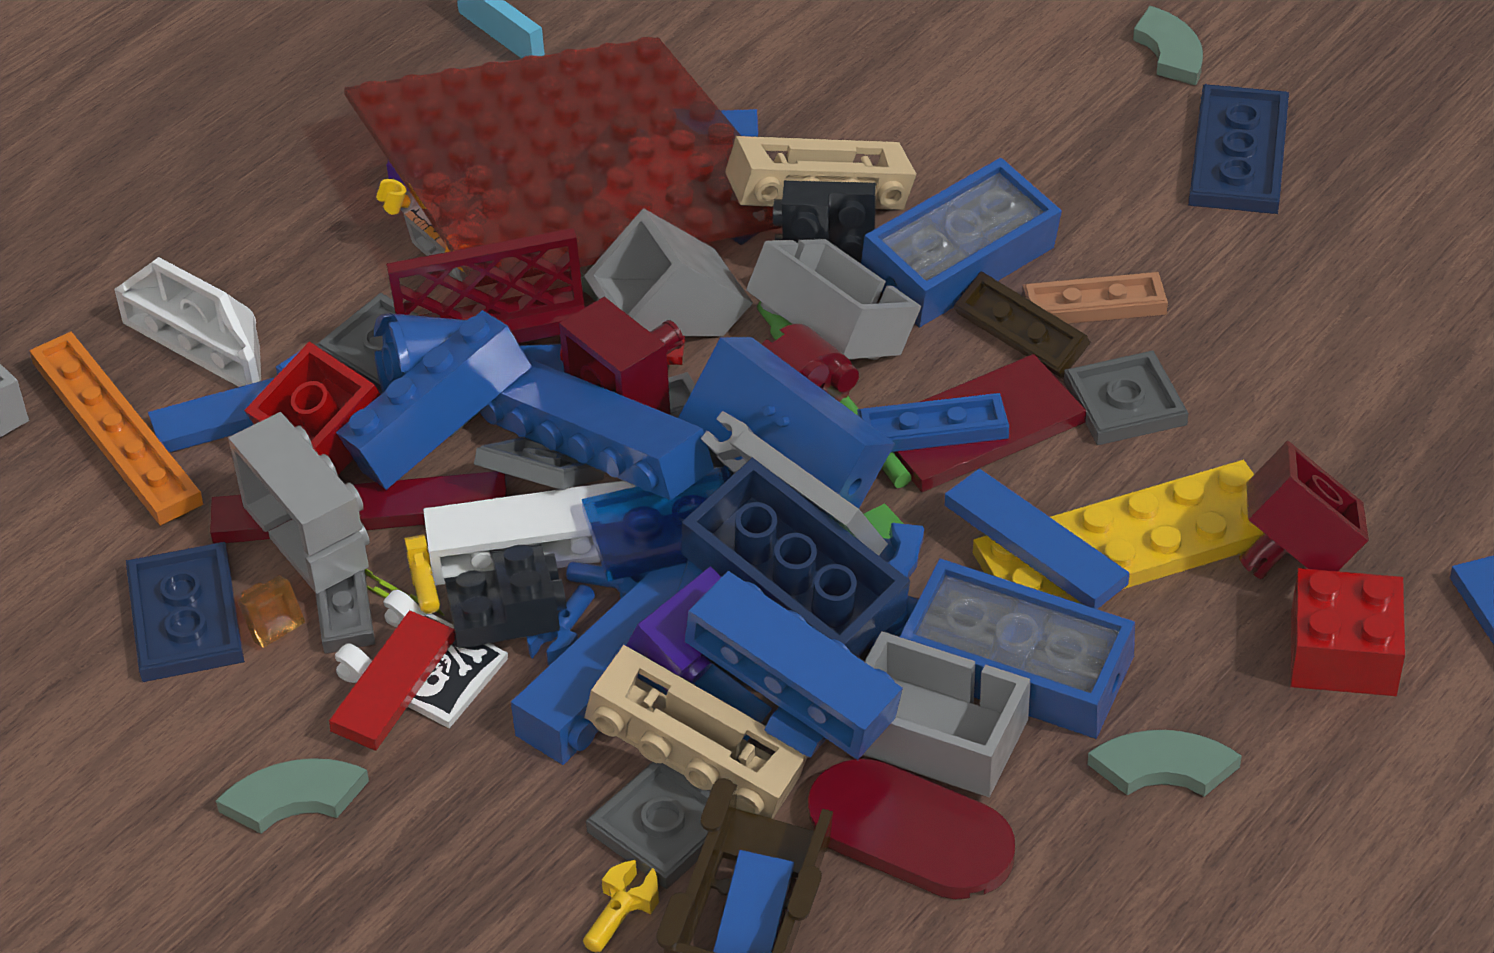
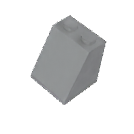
(668, 275)

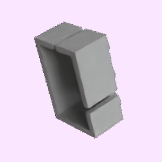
(833, 296)
(288, 480)
(936, 722)

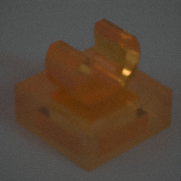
(270, 610)

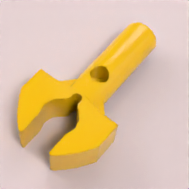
(422, 573)
(621, 903)

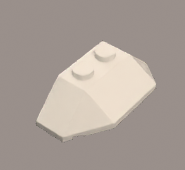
(192, 320)

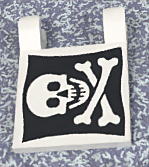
(453, 681)

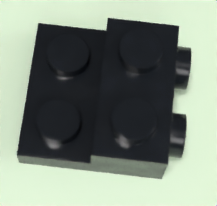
(827, 211)
(507, 602)

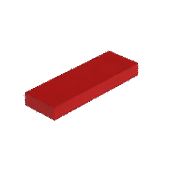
(392, 680)

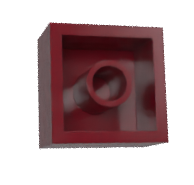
(619, 353)
(1301, 514)

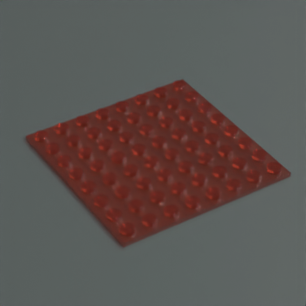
(560, 148)

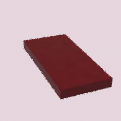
(1035, 410)

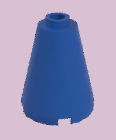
(407, 342)

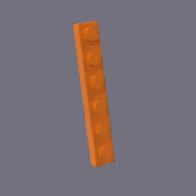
(116, 428)

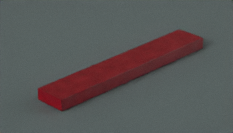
(382, 508)

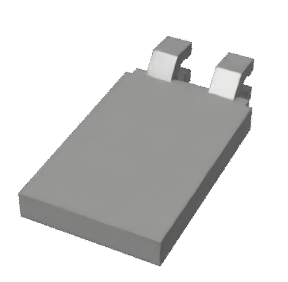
(748, 445)

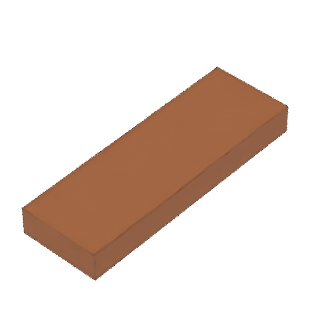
(1100, 297)

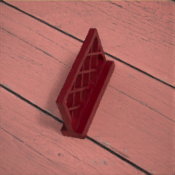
(528, 315)

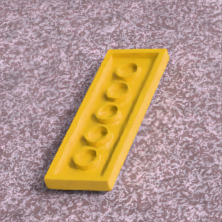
(1149, 529)

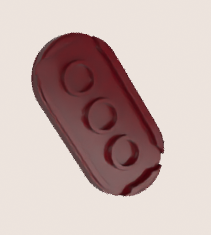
(913, 828)

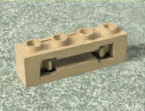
(761, 180)
(692, 733)

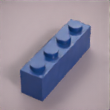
(433, 399)
(793, 664)

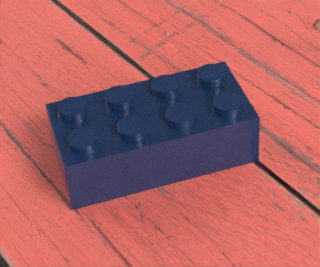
(795, 557)

